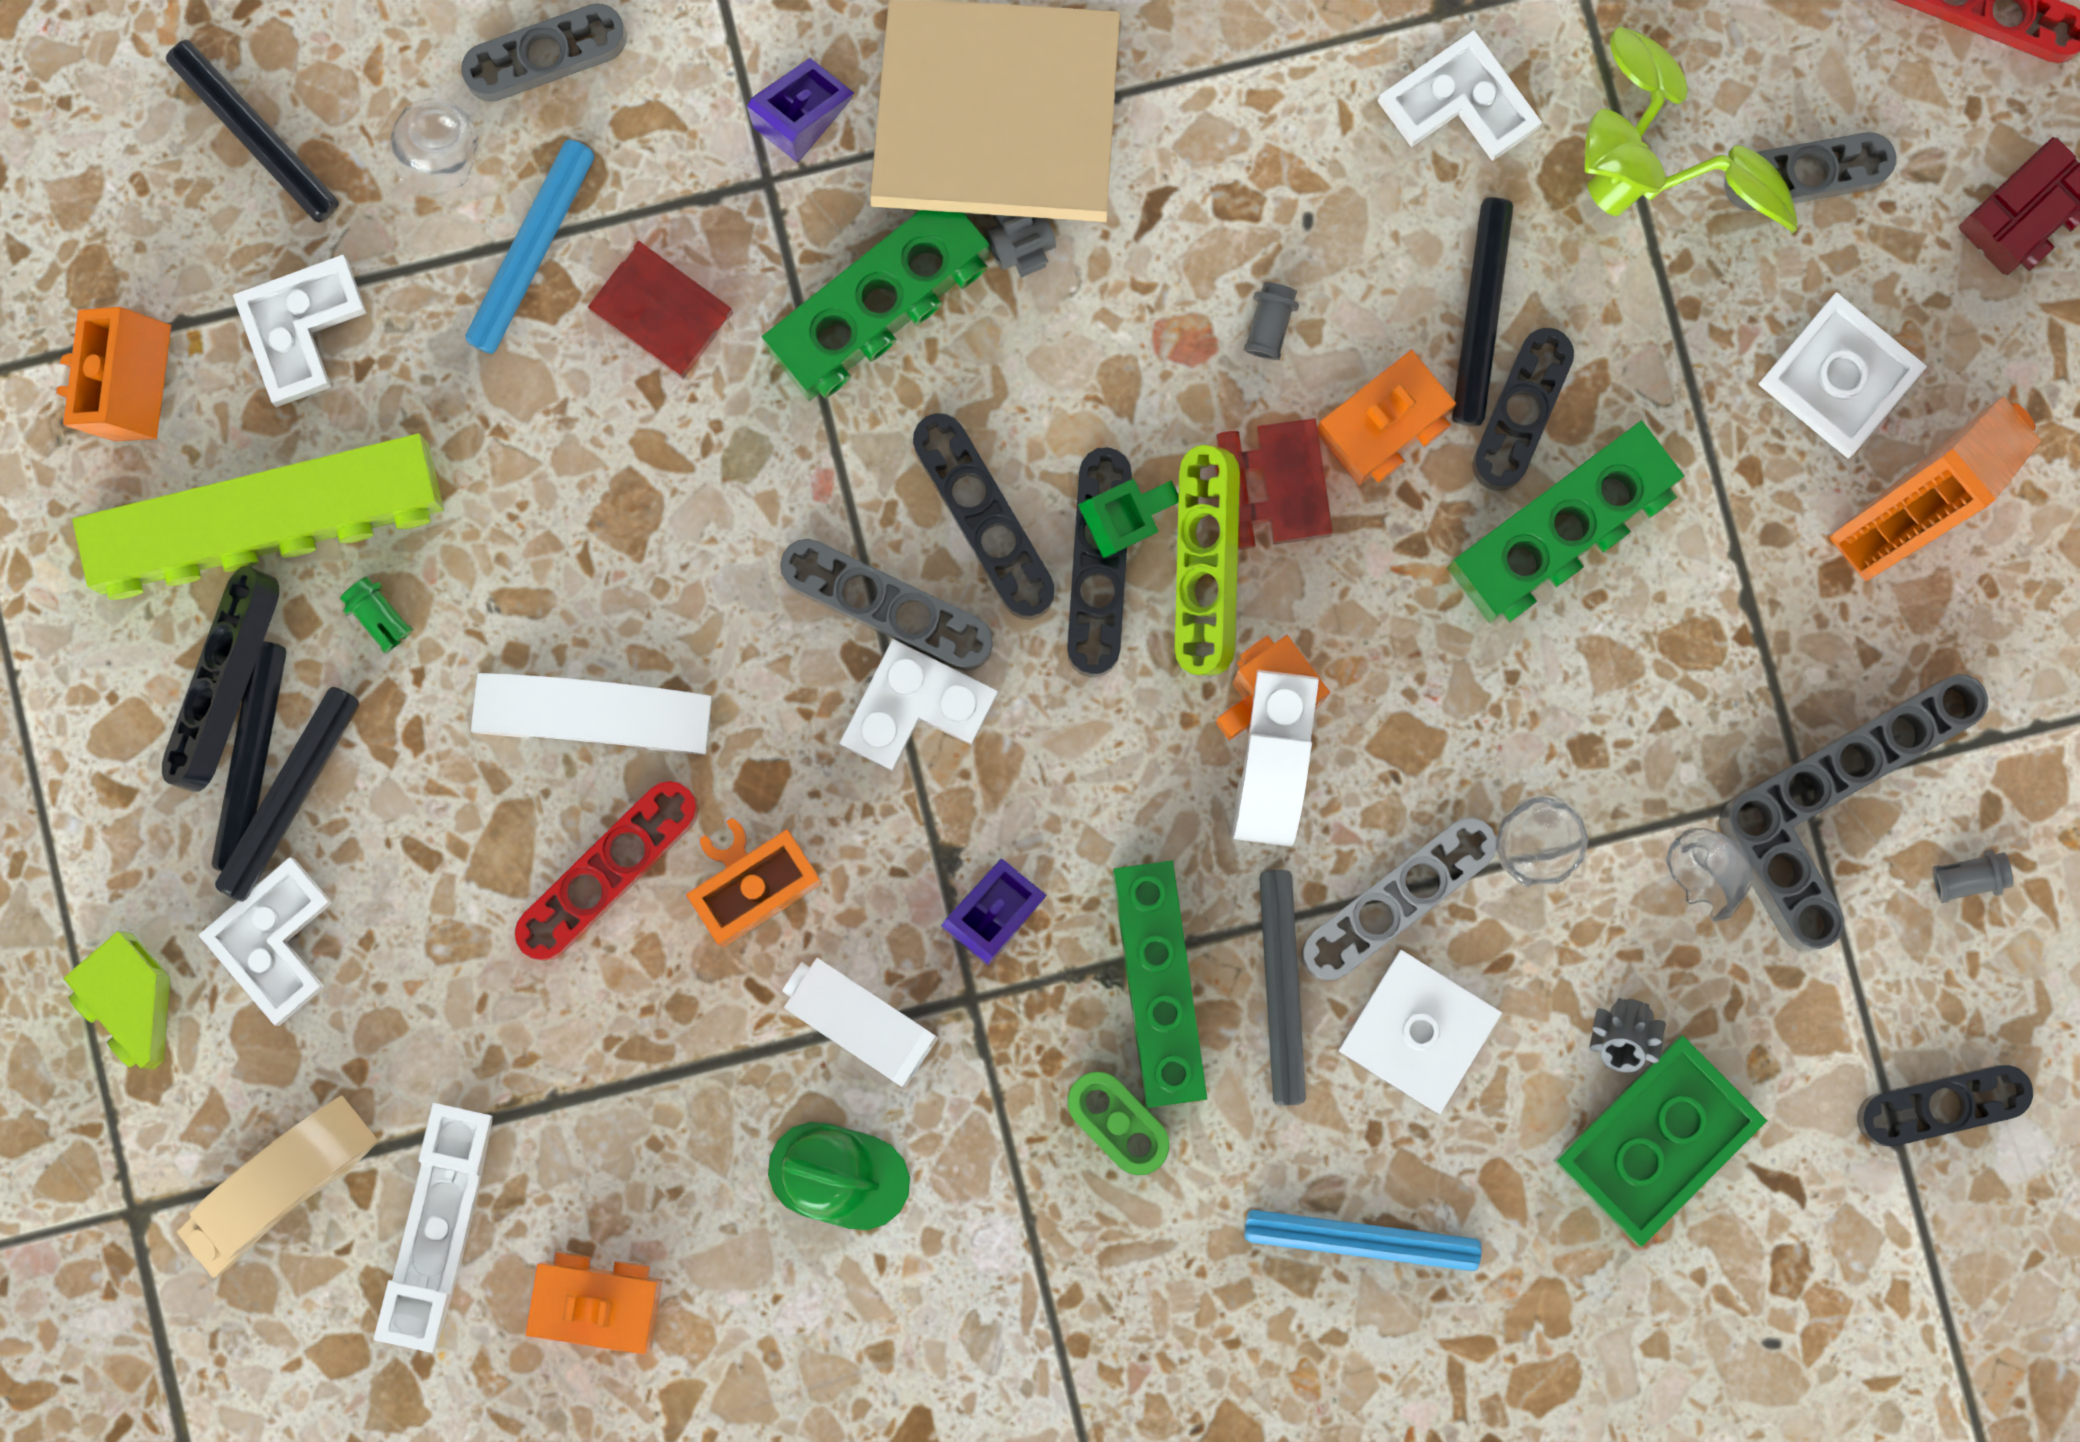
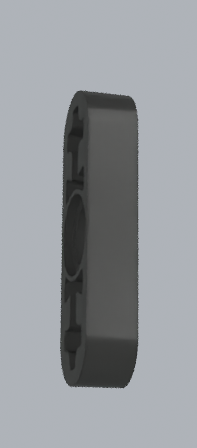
(521, 40)
(1849, 148)

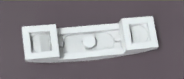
(591, 712)
(435, 1228)

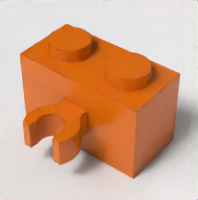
(116, 374)
(1386, 419)
(1265, 656)
(752, 884)
(594, 1304)

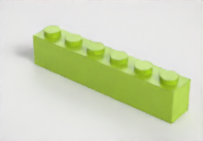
(258, 516)

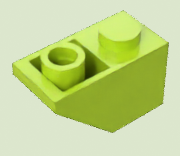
(127, 995)

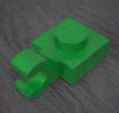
(1125, 515)

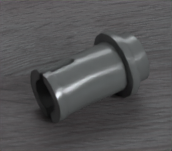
(1271, 320)
(1973, 877)

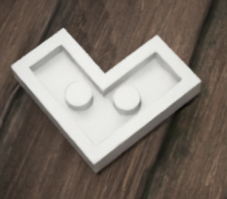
(1467, 84)
(284, 316)
(913, 689)
(254, 939)

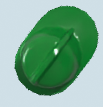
(838, 1176)

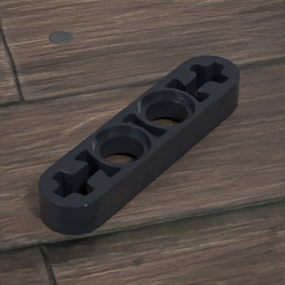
(978, 519)
(1090, 562)
(220, 679)

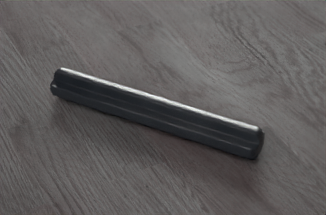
(252, 131)
(1482, 311)
(249, 751)
(287, 794)

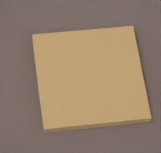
(996, 109)

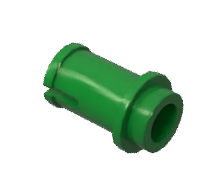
(375, 614)

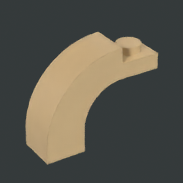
(275, 1184)

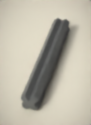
(1282, 987)

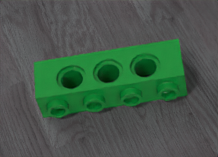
(885, 266)
(1632, 458)
(1159, 984)

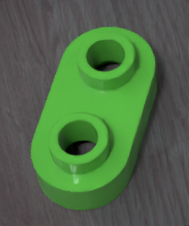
(1118, 1123)

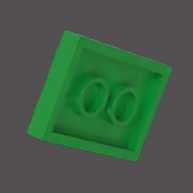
(1660, 1141)

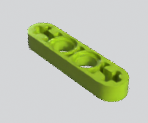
(1218, 560)

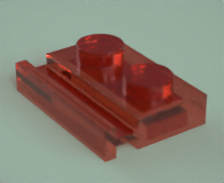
(660, 310)

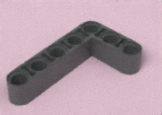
(1830, 786)

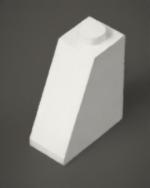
(858, 1021)

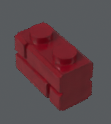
(2028, 209)

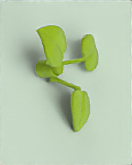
(1630, 169)

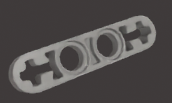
(1395, 894)

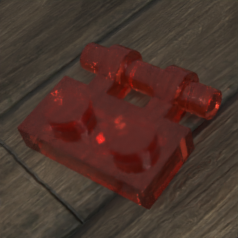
(1292, 482)

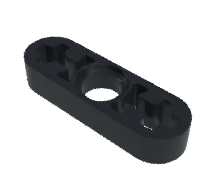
(1554, 377)
(1983, 1080)

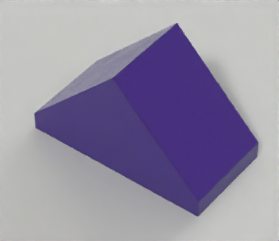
(798, 108)
(993, 911)

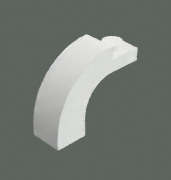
(1276, 759)

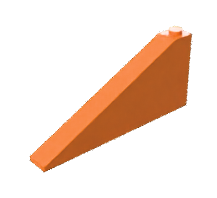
(1940, 490)

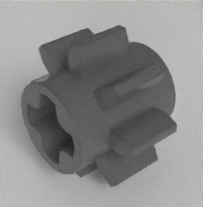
(1020, 242)
(1627, 1035)

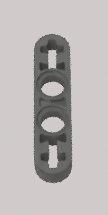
(883, 611)

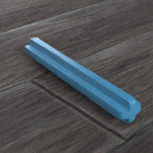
(529, 246)
(1363, 1240)

